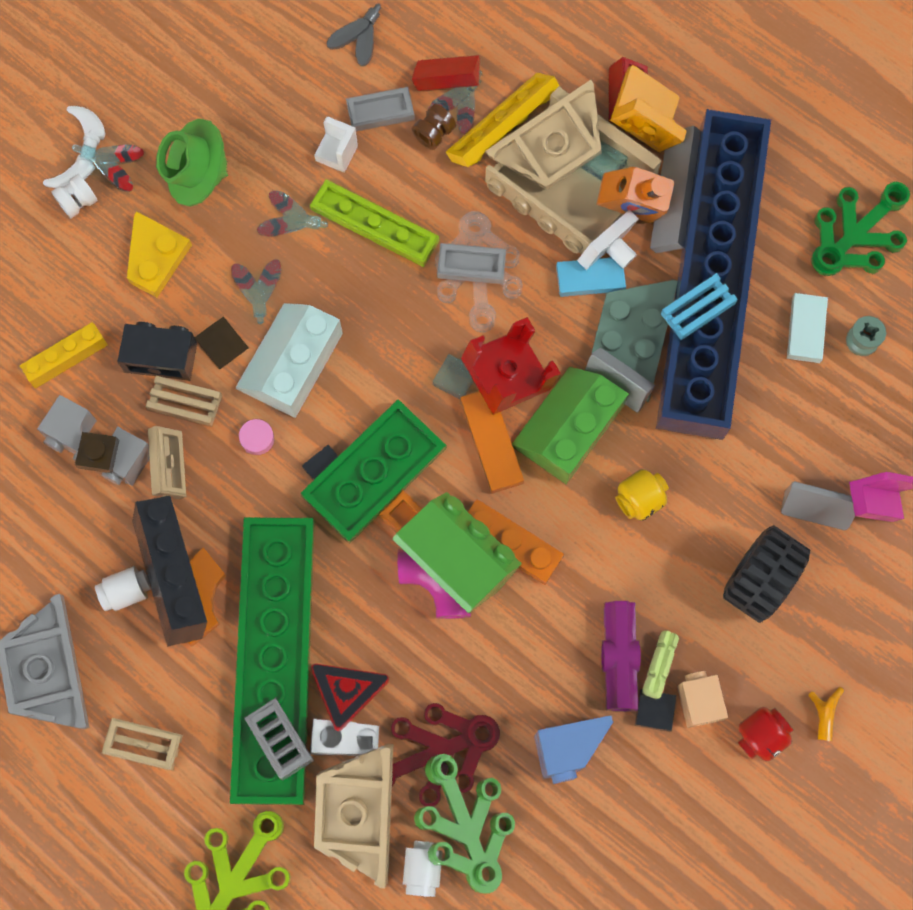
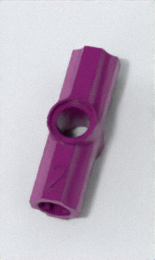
(620, 656)

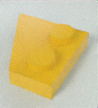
(154, 254)

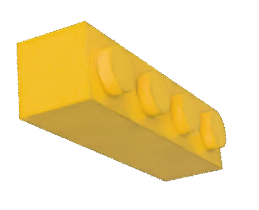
(63, 355)

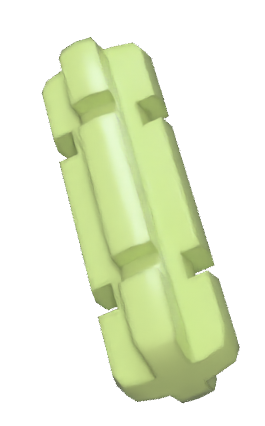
(660, 664)

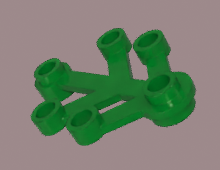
(856, 233)

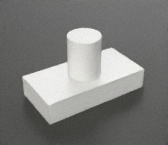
(612, 243)

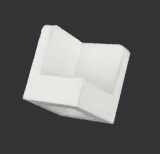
(337, 145)

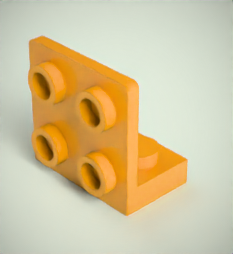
(648, 111)

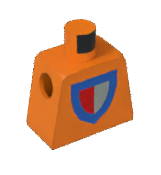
(642, 192)

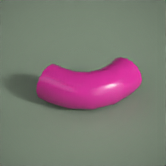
(411, 573)

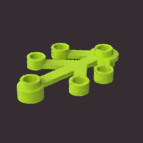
(233, 882)

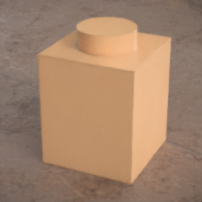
(701, 699)

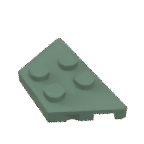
(634, 327)

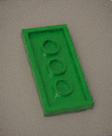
(373, 471)

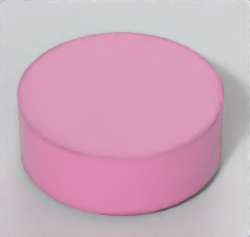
(256, 437)

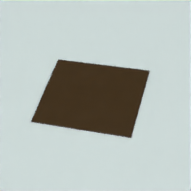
(221, 343)

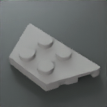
(42, 669)

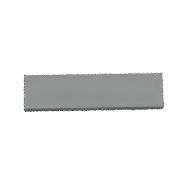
(678, 165)

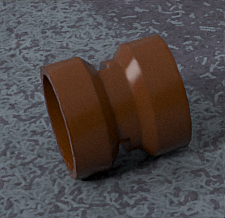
(434, 126)

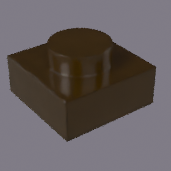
(97, 452)

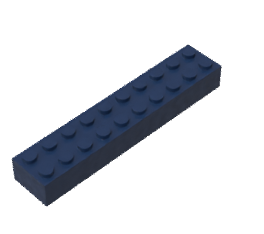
(719, 240)

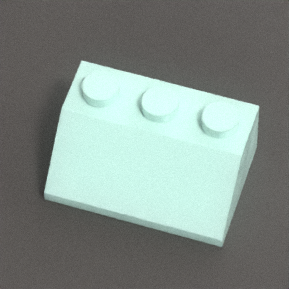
(291, 357)

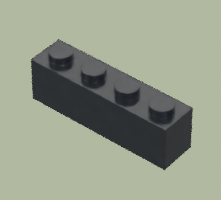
(169, 571)

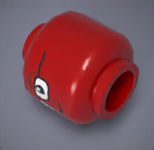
(765, 734)

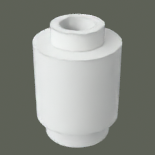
(123, 589)
(419, 873)

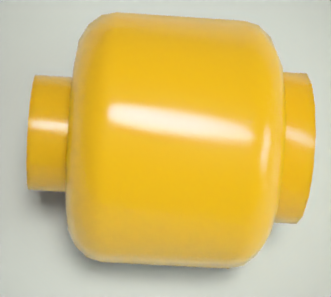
(642, 495)

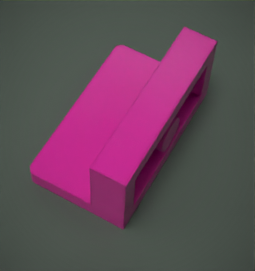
(879, 496)

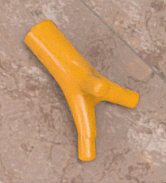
(826, 713)

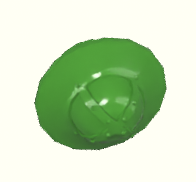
(194, 161)

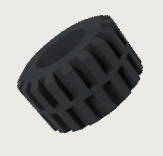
(766, 574)

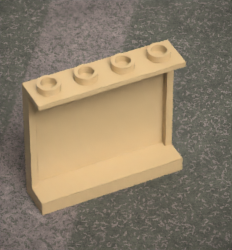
(570, 205)

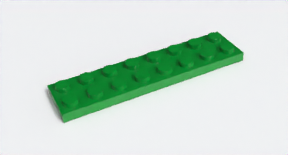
(272, 653)

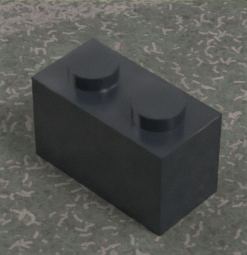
(157, 351)

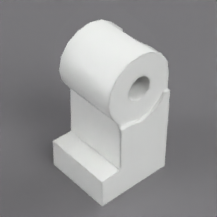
(351, 741)

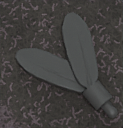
(360, 29)

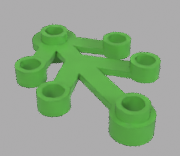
(467, 827)

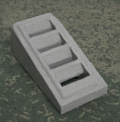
(296, 763)

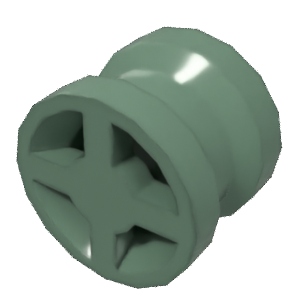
(860, 342)

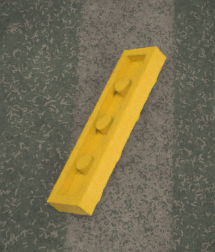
(502, 119)

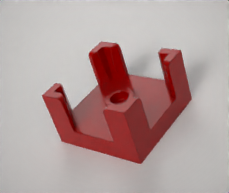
(508, 368)

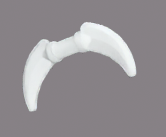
(94, 132)

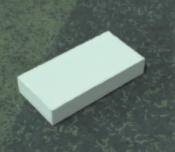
(807, 328)

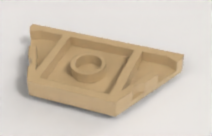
(553, 141)
(356, 813)

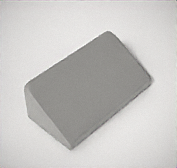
(622, 376)
(818, 505)

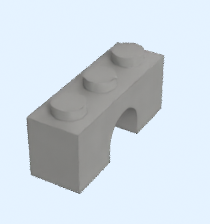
(64, 429)

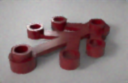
(441, 745)

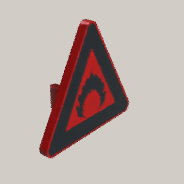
(346, 691)

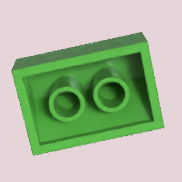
(570, 422)
(457, 551)

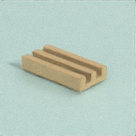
(156, 393)
(166, 462)
(172, 751)

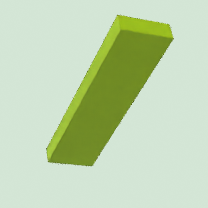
(374, 223)

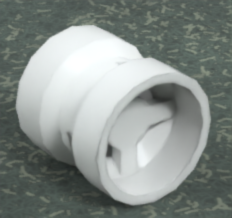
(80, 190)

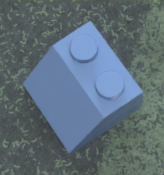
(569, 747)

